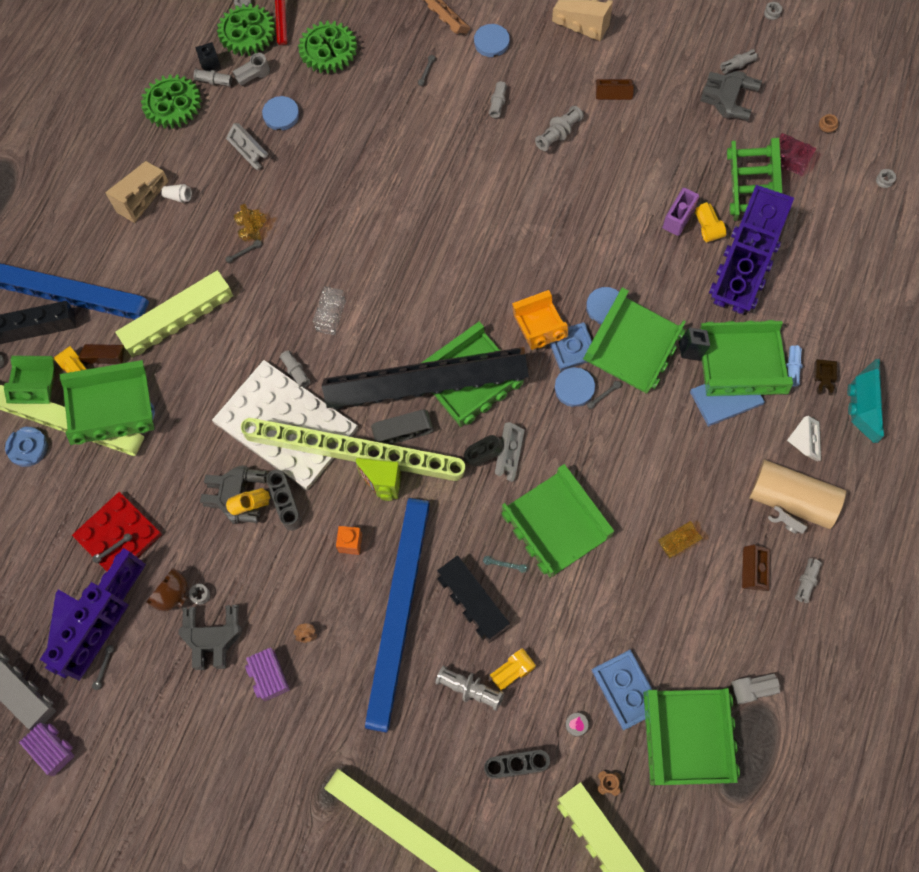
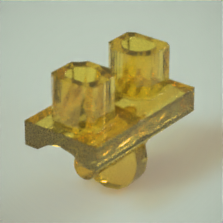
(253, 222)
(679, 540)

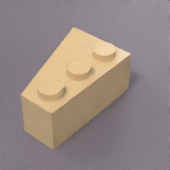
(584, 16)
(137, 191)

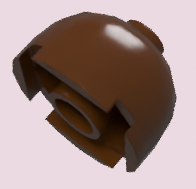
(170, 592)

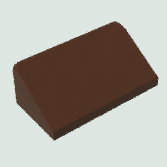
(614, 89)
(102, 354)
(756, 568)

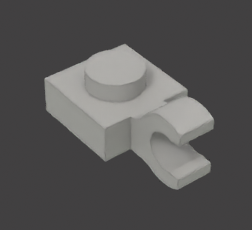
(793, 524)

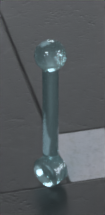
(487, 561)

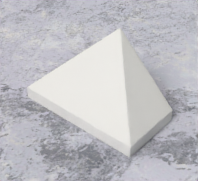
(807, 438)

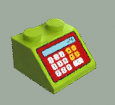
(381, 477)

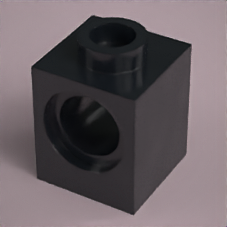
(208, 57)
(694, 344)

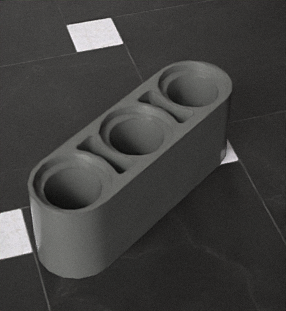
(402, 427)
(280, 491)
(528, 765)

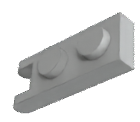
(246, 145)
(509, 456)

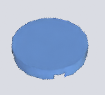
(491, 40)
(280, 113)
(600, 302)
(574, 387)
(26, 446)

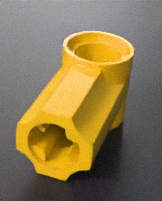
(710, 225)
(69, 360)
(247, 501)
(517, 666)

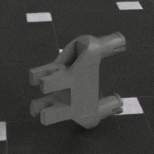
(723, 91)
(230, 485)
(210, 638)

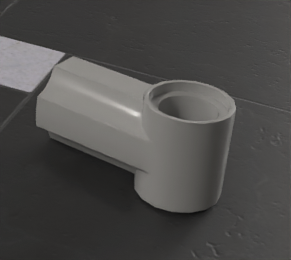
(254, 68)
(750, 689)

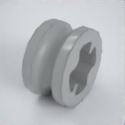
(773, 15)
(880, 178)
(205, 596)

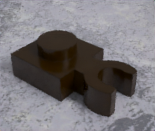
(825, 372)

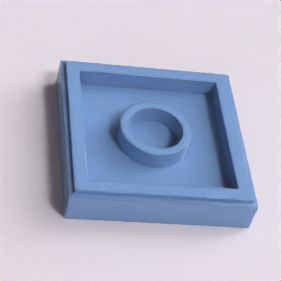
(572, 349)

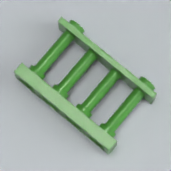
(772, 169)

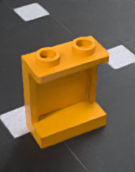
(539, 320)

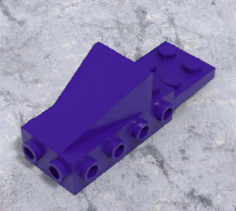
(751, 250)
(76, 621)

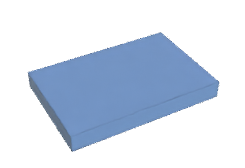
(719, 408)
(623, 688)

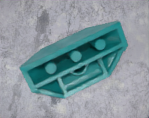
(867, 402)

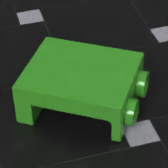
(30, 380)

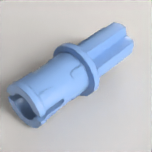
(794, 364)

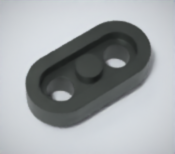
(485, 450)

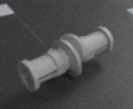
(559, 128)
(470, 688)

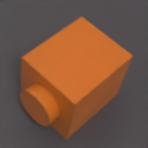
(349, 540)

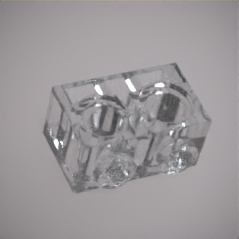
(329, 310)

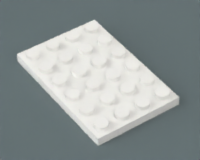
(278, 399)

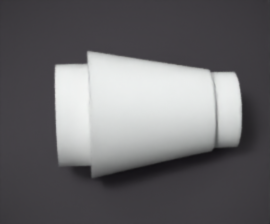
(180, 193)

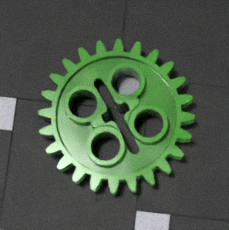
(246, 29)
(318, 54)
(171, 101)

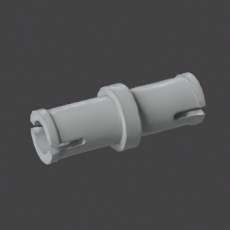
(738, 61)
(212, 77)
(498, 99)
(295, 369)
(808, 580)

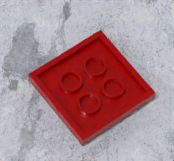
(111, 525)

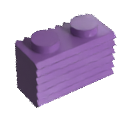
(680, 211)
(267, 674)
(47, 748)

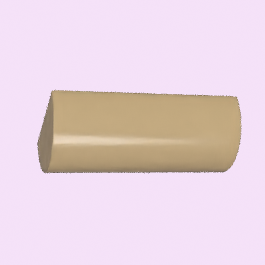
(798, 494)

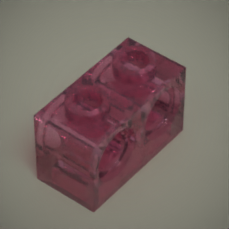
(794, 154)

